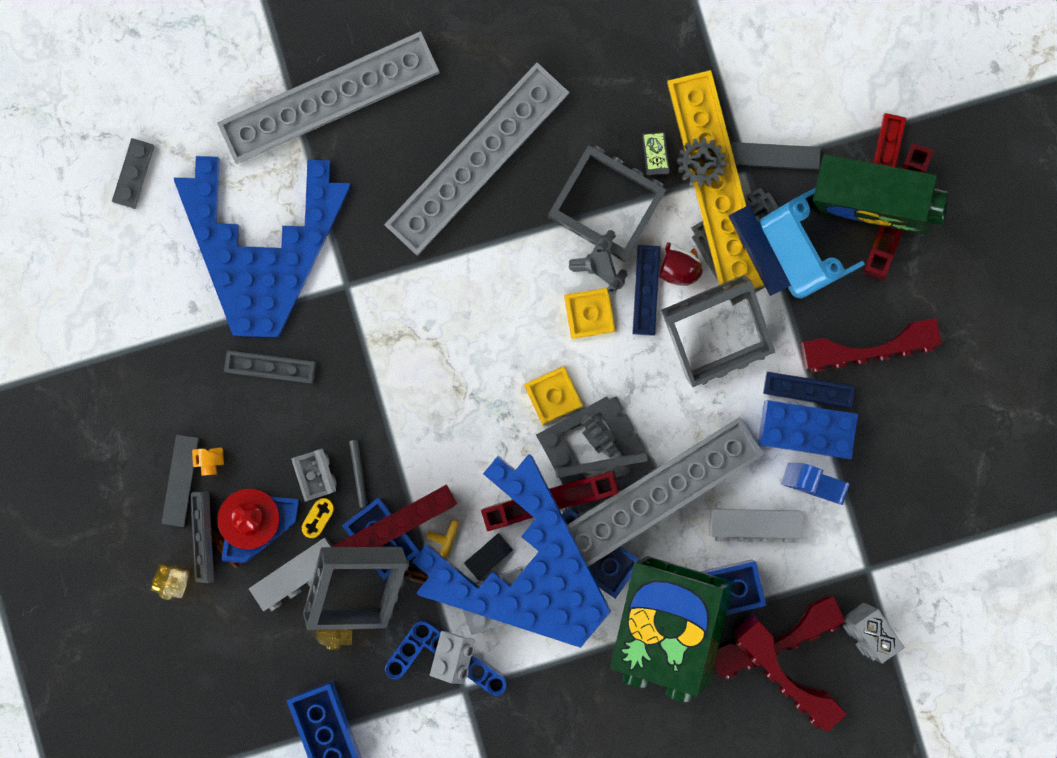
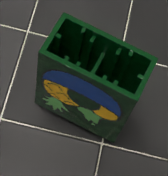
(879, 195)
(671, 628)

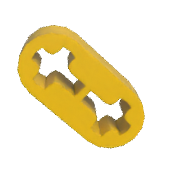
(313, 514)

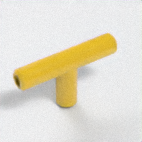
(447, 540)

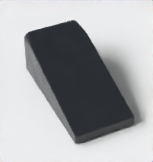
(488, 556)

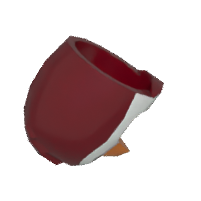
(680, 266)

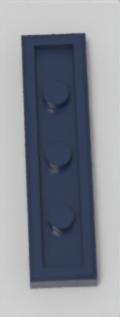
(759, 250)
(646, 290)
(809, 390)

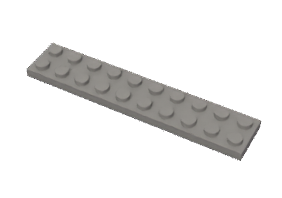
(328, 97)
(477, 159)
(664, 491)

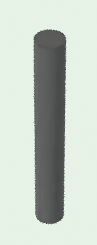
(358, 473)

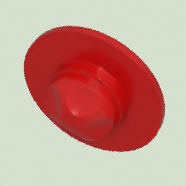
(248, 519)

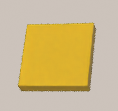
(589, 313)
(553, 395)

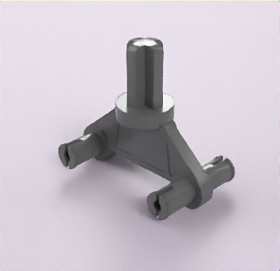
(601, 264)

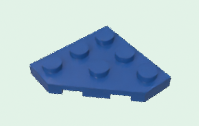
(288, 516)

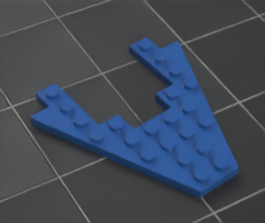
(259, 283)
(553, 592)

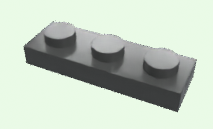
(133, 173)

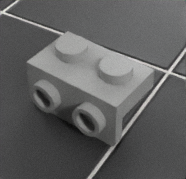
(314, 474)
(452, 658)

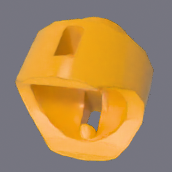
(208, 460)

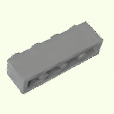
(756, 524)
(288, 578)

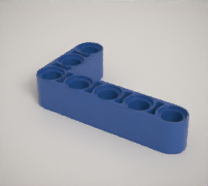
(813, 482)
(429, 642)

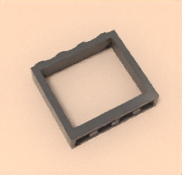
(618, 165)
(706, 300)
(354, 558)

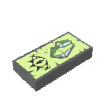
(655, 153)

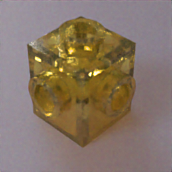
(170, 581)
(334, 638)

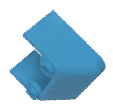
(796, 251)

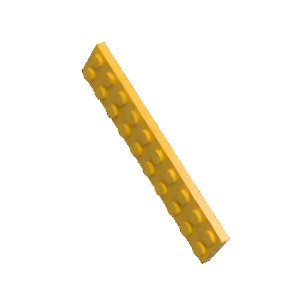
(701, 117)

